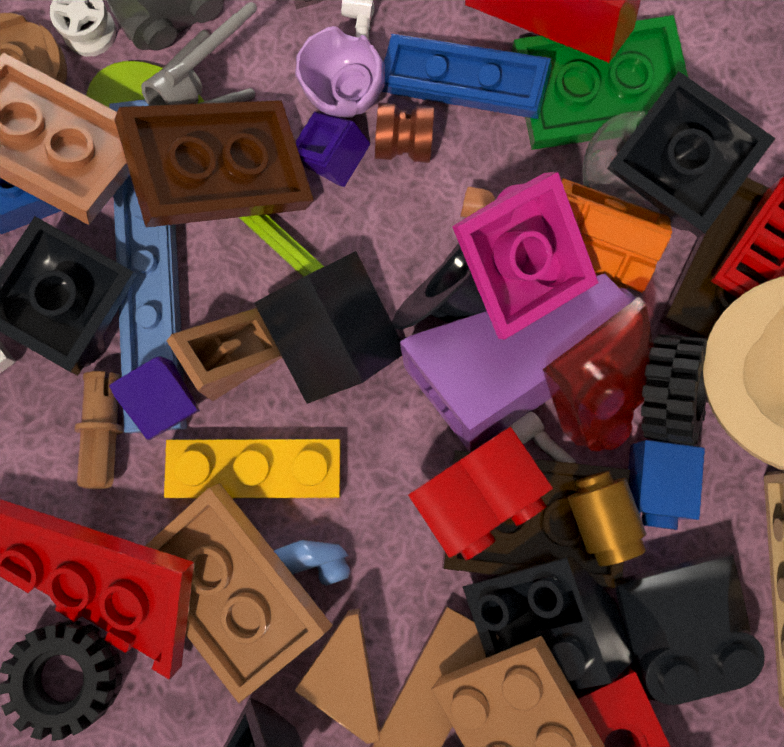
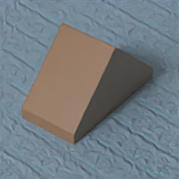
(225, 352)
(342, 681)

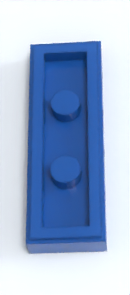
(466, 75)

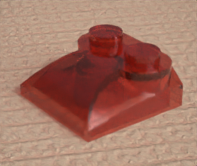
(603, 379)

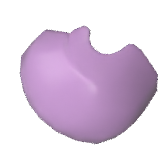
(340, 72)

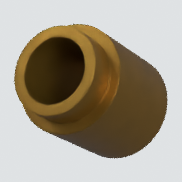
(608, 518)

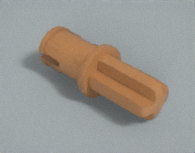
(97, 431)

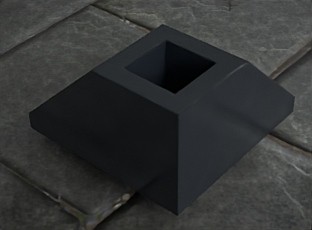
(562, 607)

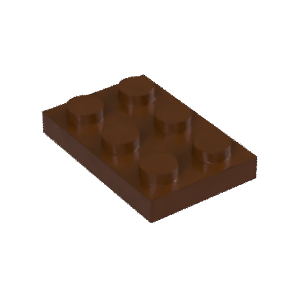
(212, 161)

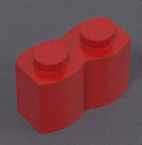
(480, 494)

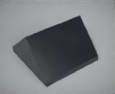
(331, 328)

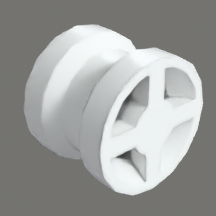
(71, 15)

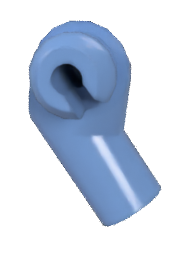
(310, 554)

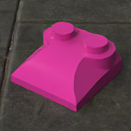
(526, 253)

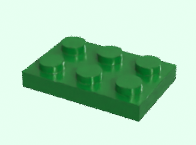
(589, 91)

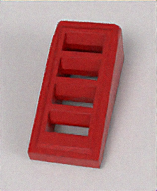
(769, 211)

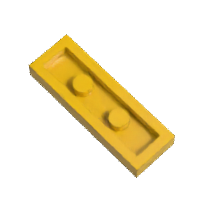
(254, 468)

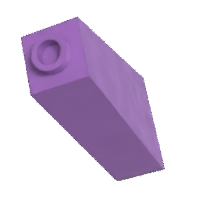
(493, 382)

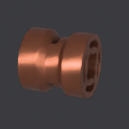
(404, 132)

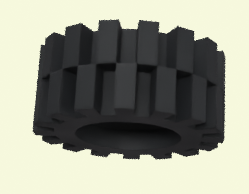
(674, 390)
(25, 684)

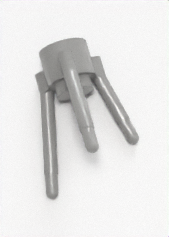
(178, 81)

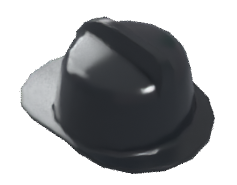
(446, 294)

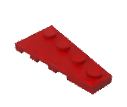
(112, 582)

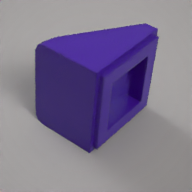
(331, 147)
(154, 397)

